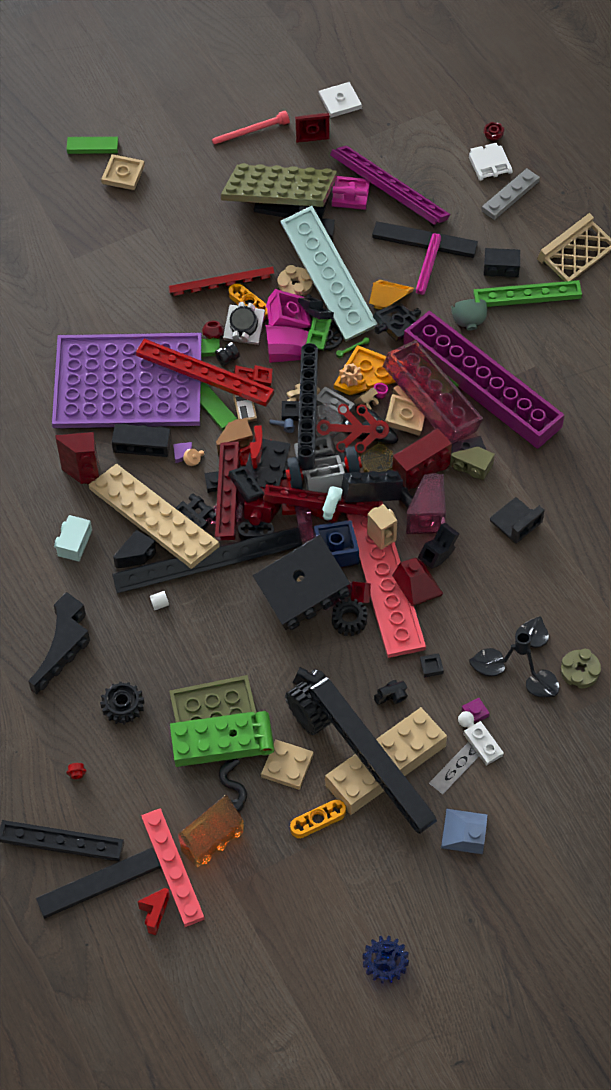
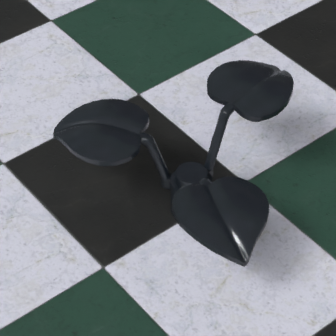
(530, 634)

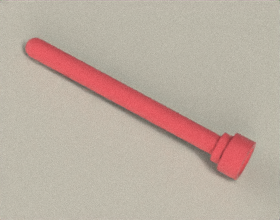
(281, 118)

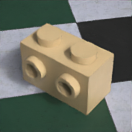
(382, 526)

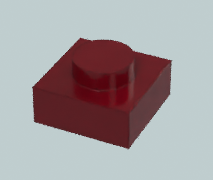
(360, 591)

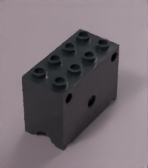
(319, 589)

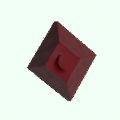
(312, 127)
(416, 581)

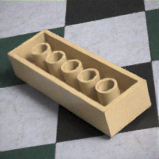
(408, 746)

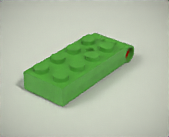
(211, 738)

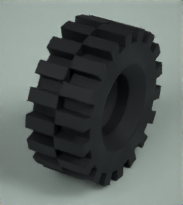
(306, 709)

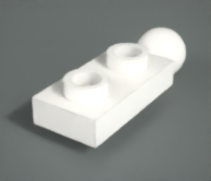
(480, 738)

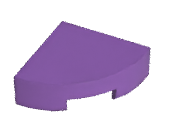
(180, 449)

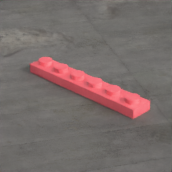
(172, 867)

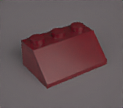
(79, 456)

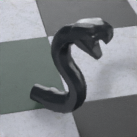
(224, 770)

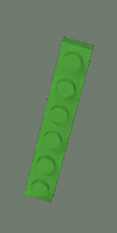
(529, 293)

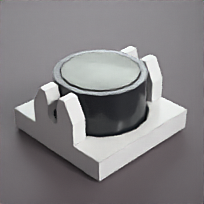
(244, 324)

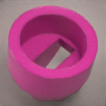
(382, 390)

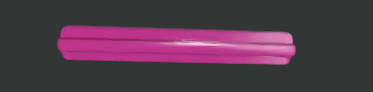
(428, 264)

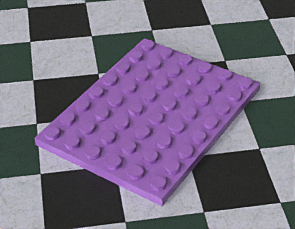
(107, 384)

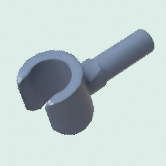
(287, 424)

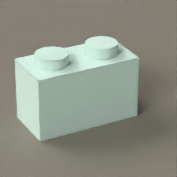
(73, 538)

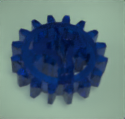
(388, 950)

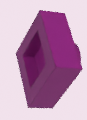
(477, 709)

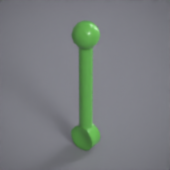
(340, 353)

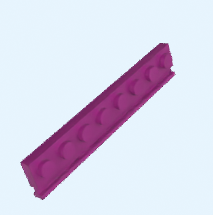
(390, 184)

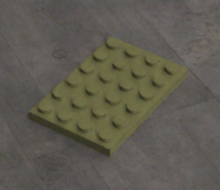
(279, 185)

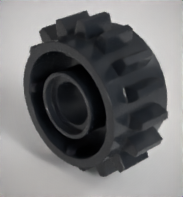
(117, 694)

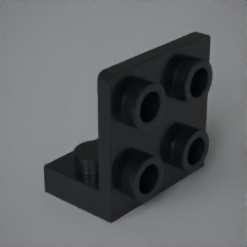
(517, 519)

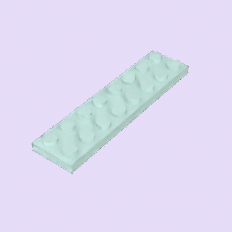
(329, 273)

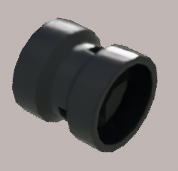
(225, 354)

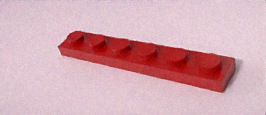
(230, 279)

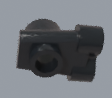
(310, 678)
(393, 690)

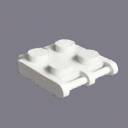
(489, 161)

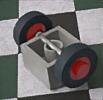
(326, 472)

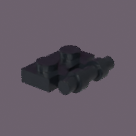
(189, 511)

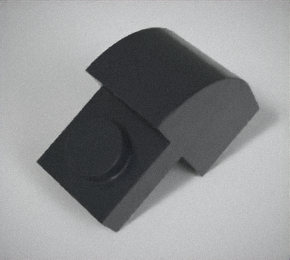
(440, 548)

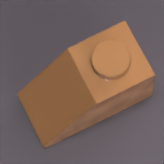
(236, 431)

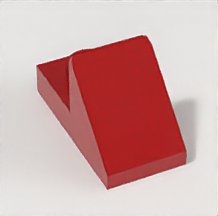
(156, 904)

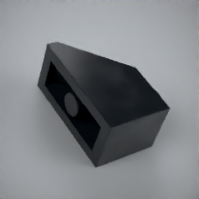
(135, 551)

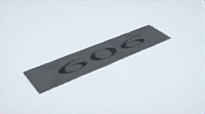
(454, 768)

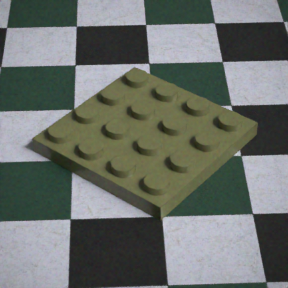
(213, 699)

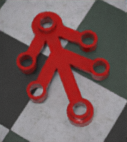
(356, 428)

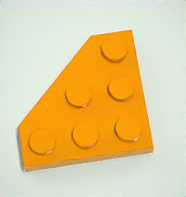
(371, 370)

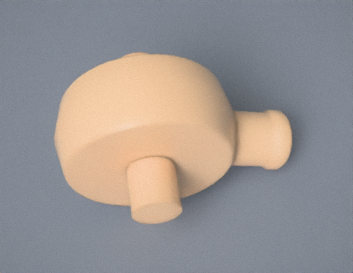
(192, 457)

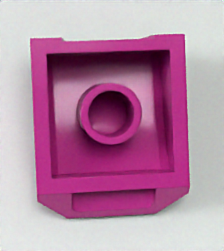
(285, 310)
(285, 342)

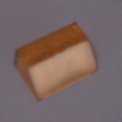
(211, 832)

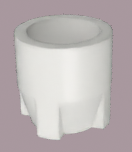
(159, 600)

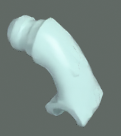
(334, 495)

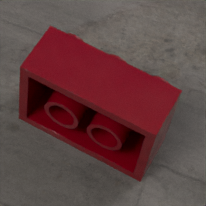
(423, 458)

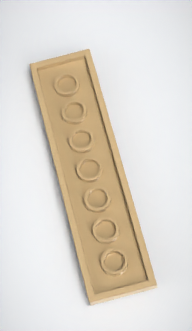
(154, 516)

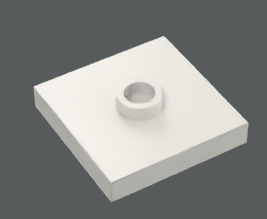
(340, 99)

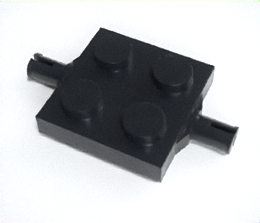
(395, 320)

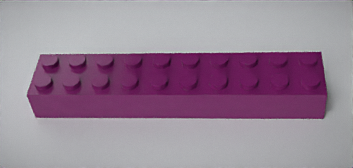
(486, 380)

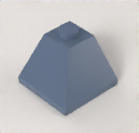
(464, 831)

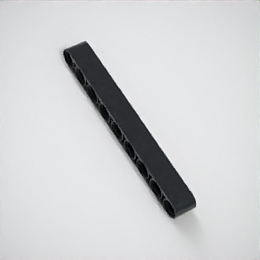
(308, 406)
(372, 755)

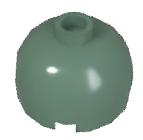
(469, 313)

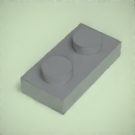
(328, 396)

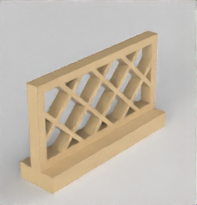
(564, 241)

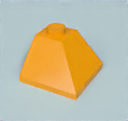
(387, 293)

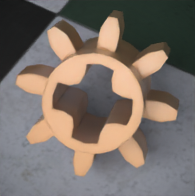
(350, 374)

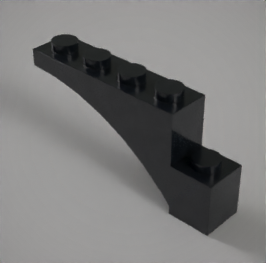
(67, 641)

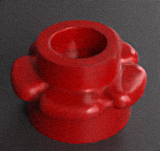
(76, 770)

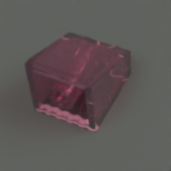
(427, 506)

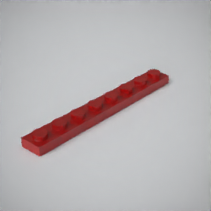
(205, 372)

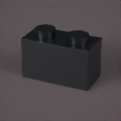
(501, 262)

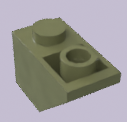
(473, 461)

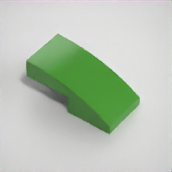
(319, 332)

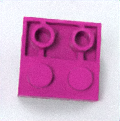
(350, 192)

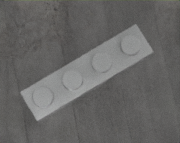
(510, 194)

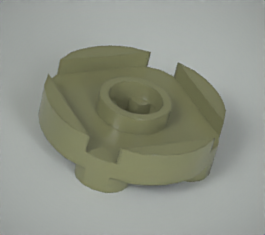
(576, 677)

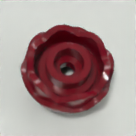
(493, 131)
(213, 329)

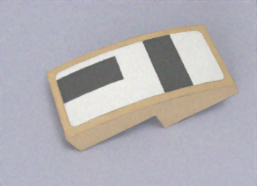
(244, 408)

